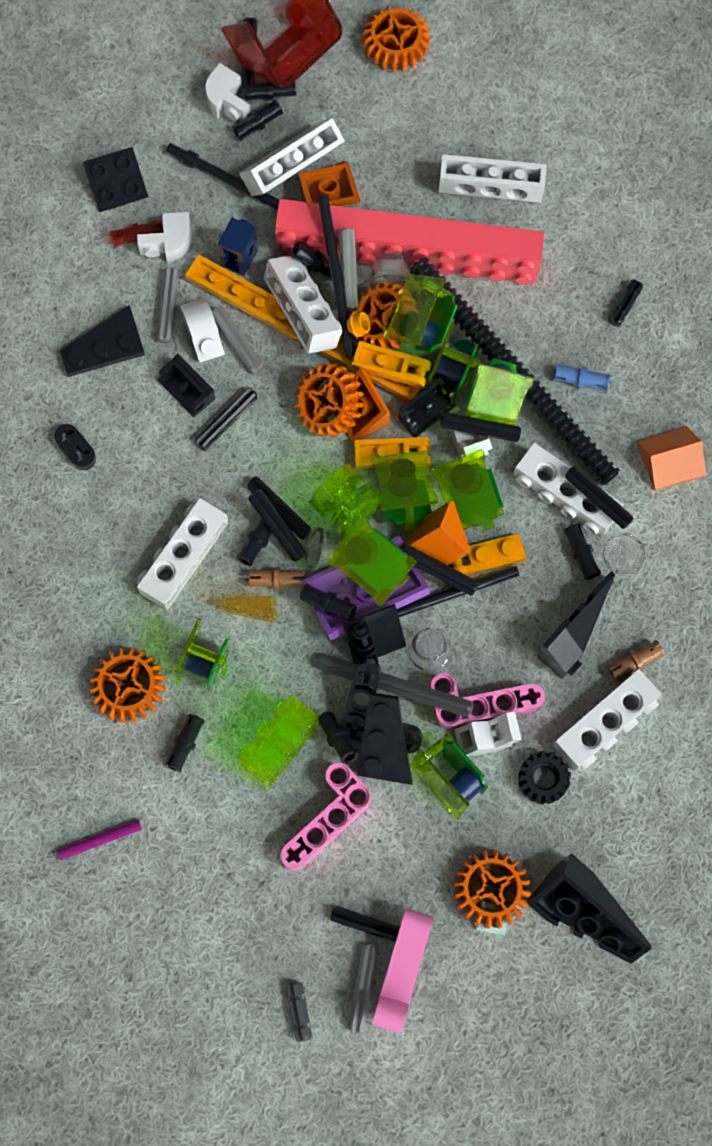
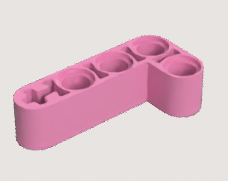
(488, 702)
(322, 823)
(402, 971)

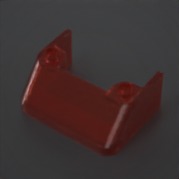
(309, 37)

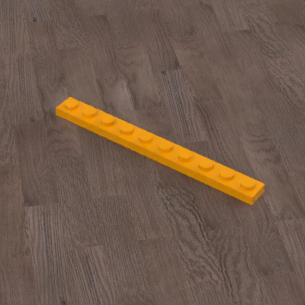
(266, 309)

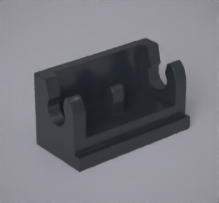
(186, 385)
(426, 408)

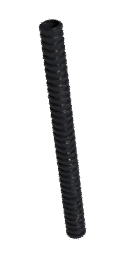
(535, 394)

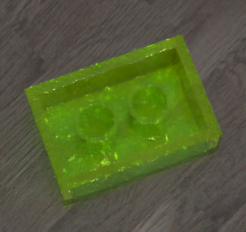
(277, 742)

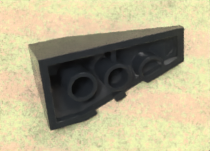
(570, 639)
(581, 901)

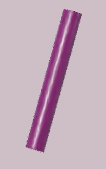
(99, 839)

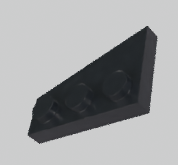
(104, 345)
(383, 742)

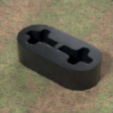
(80, 443)

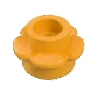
(358, 323)

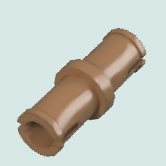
(277, 578)
(635, 660)

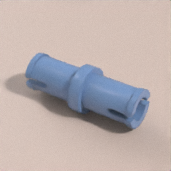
(582, 377)

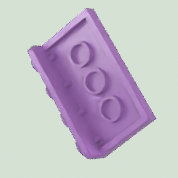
(346, 589)

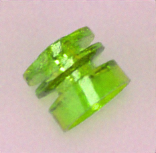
(342, 497)

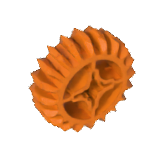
(385, 46)
(380, 313)
(340, 392)
(131, 673)
(484, 876)

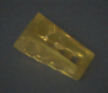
(257, 608)

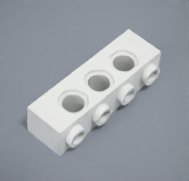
(291, 157)
(492, 178)
(302, 304)
(540, 461)
(166, 591)
(638, 689)

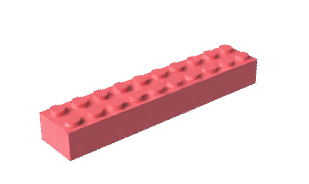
(448, 244)

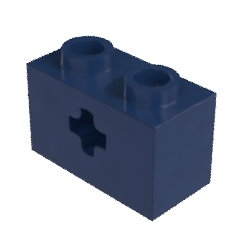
(238, 246)

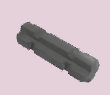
(298, 1012)

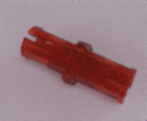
(129, 234)

